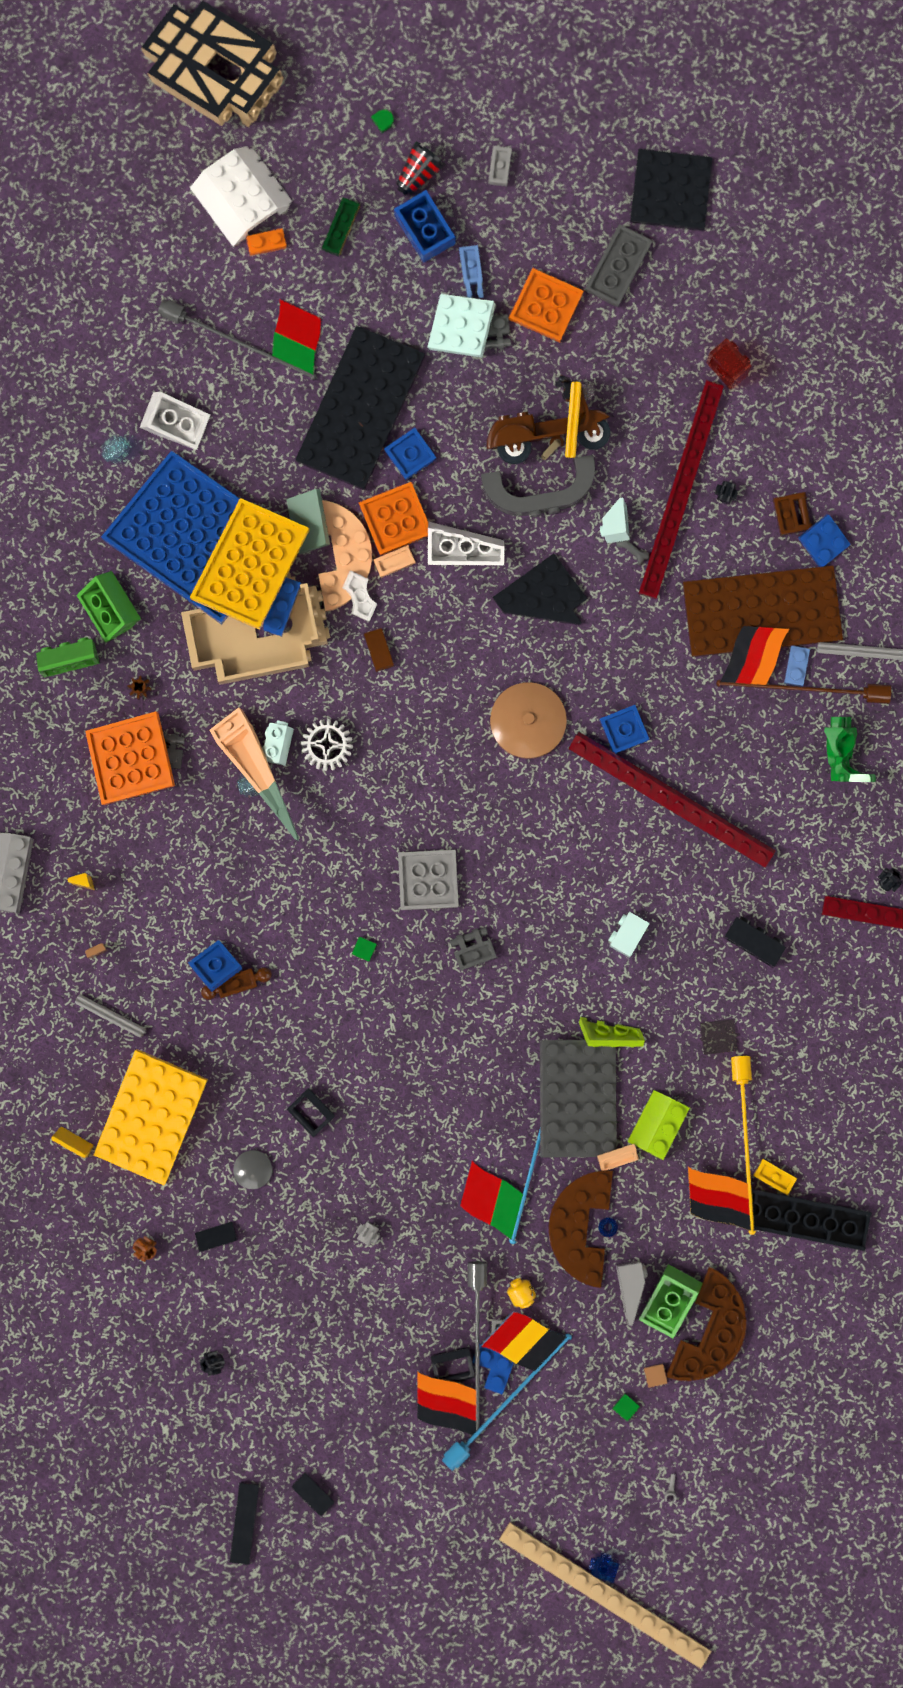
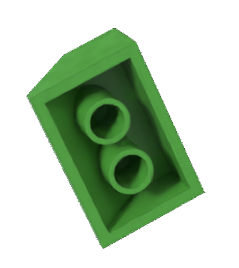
(108, 606)
(67, 657)

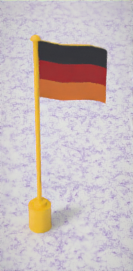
(719, 1196)

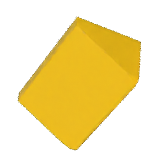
(82, 880)
(72, 1142)

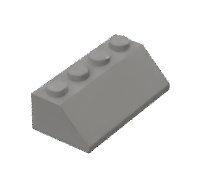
(14, 864)

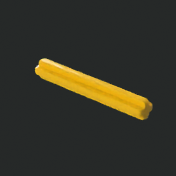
(573, 419)

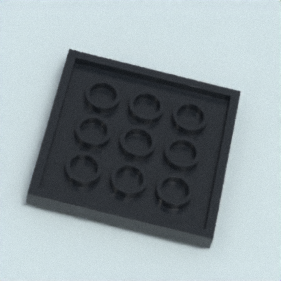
(671, 189)

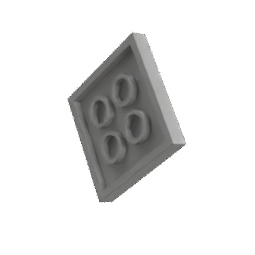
(428, 879)

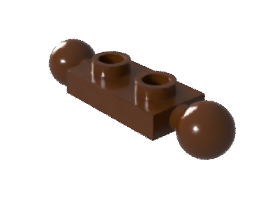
(238, 983)

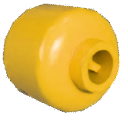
(521, 1293)

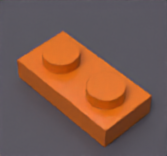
(266, 242)

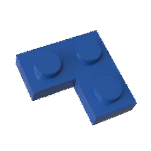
(499, 1368)

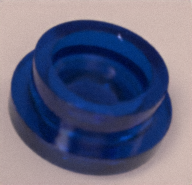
(608, 1233)

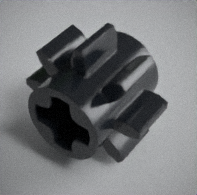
(726, 492)
(890, 879)
(212, 1363)

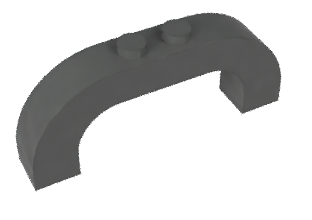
(541, 503)

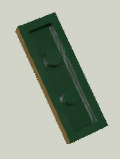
(340, 226)

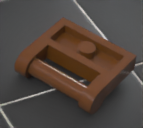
(787, 516)

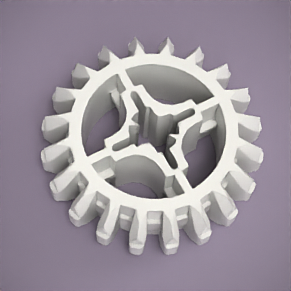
(335, 745)

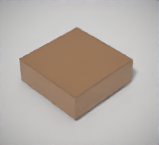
(96, 950)
(655, 1375)

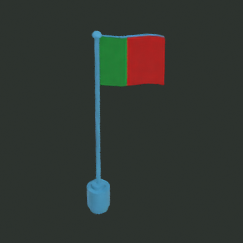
(495, 1199)

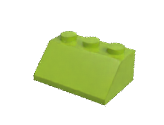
(658, 1124)

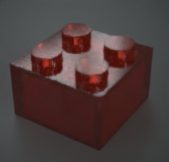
(729, 363)

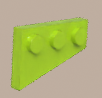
(603, 1035)

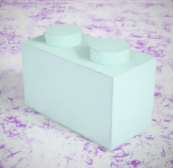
(629, 934)

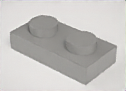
(500, 166)

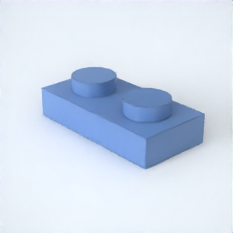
(797, 666)

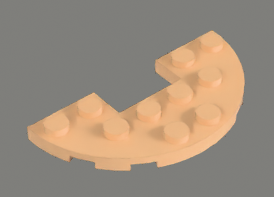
(351, 553)

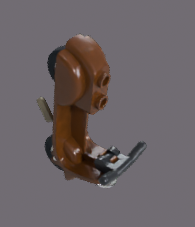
(514, 435)

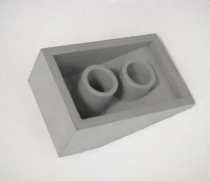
(631, 1283)

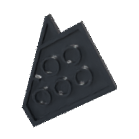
(543, 594)

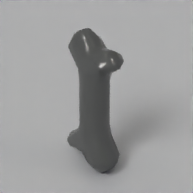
(641, 556)

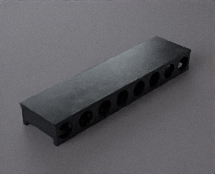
(810, 1220)

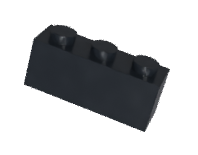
(755, 941)

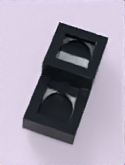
(312, 1494)

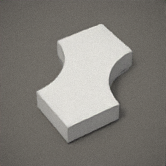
(357, 588)

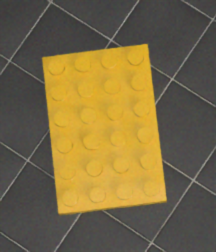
(249, 563)
(150, 1117)

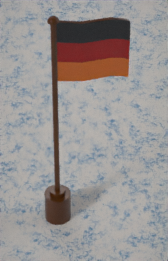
(756, 657)

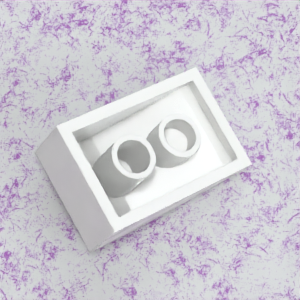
(174, 420)

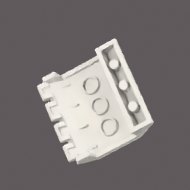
(239, 193)

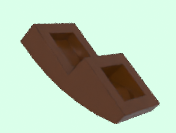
(378, 649)

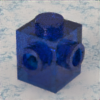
(604, 1567)

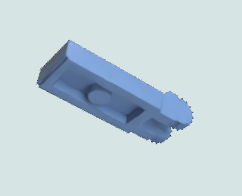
(471, 269)

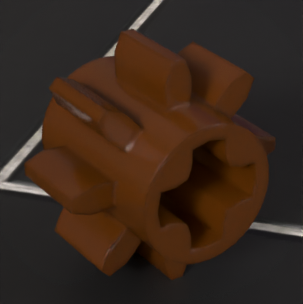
(139, 681)

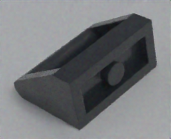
(318, 1104)
(452, 1355)

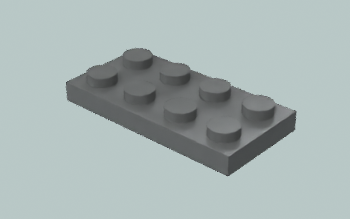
(618, 265)

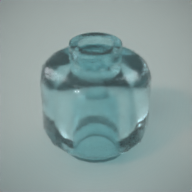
(115, 449)

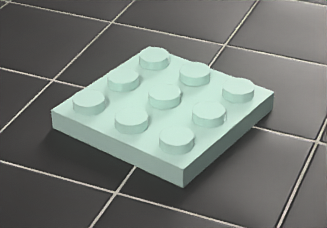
(461, 325)

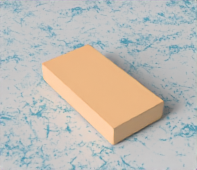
(394, 561)
(617, 1157)

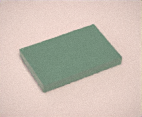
(309, 511)

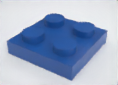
(410, 454)
(824, 541)
(624, 729)
(215, 965)

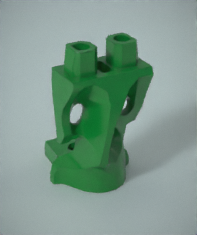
(840, 747)

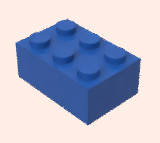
(424, 226)

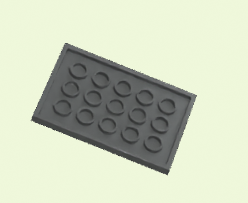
(577, 1099)

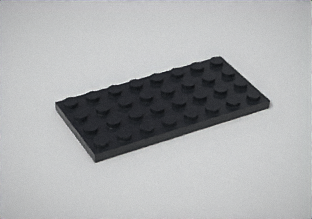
(364, 389)

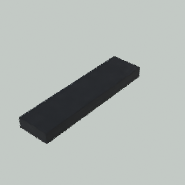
(244, 1523)

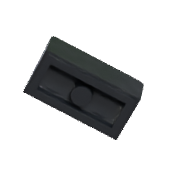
(216, 1236)

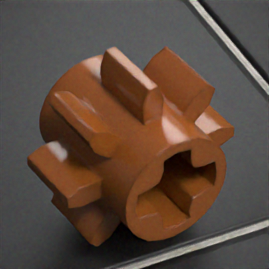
(144, 1248)

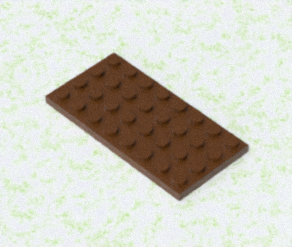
(788, 599)

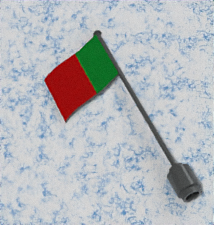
(293, 339)

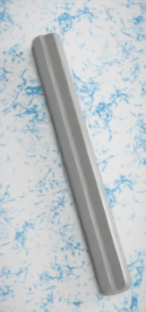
(861, 651)

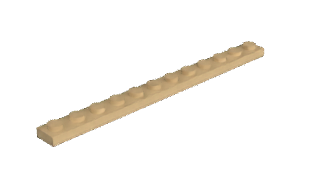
(605, 1595)

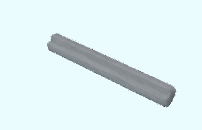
(110, 1015)

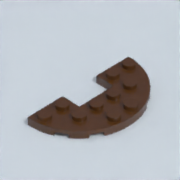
(570, 1223)
(722, 1334)

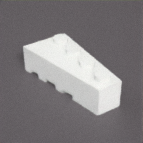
(462, 547)

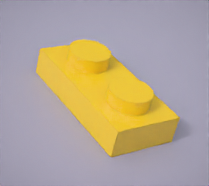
(774, 1177)

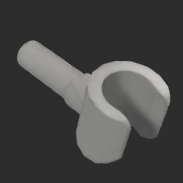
(670, 1491)

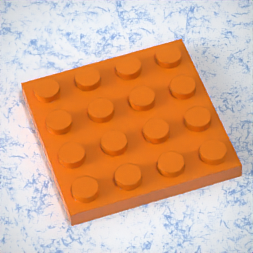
(130, 758)

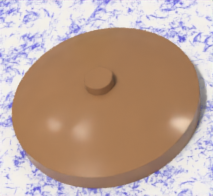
(528, 720)

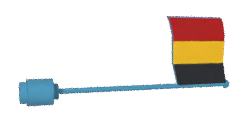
(524, 1344)

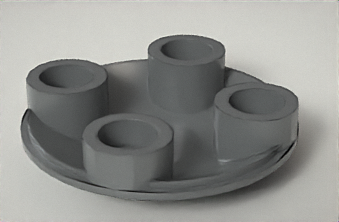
(252, 1169)

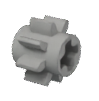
(367, 1233)

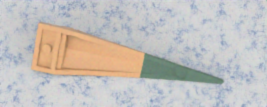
(242, 746)

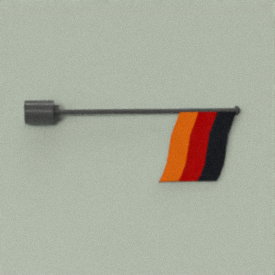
(449, 1402)

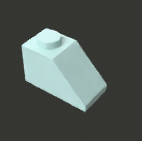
(615, 523)

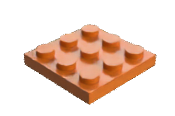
(546, 305)
(395, 518)

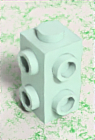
(277, 742)

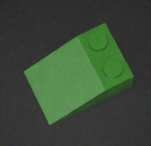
(670, 1301)

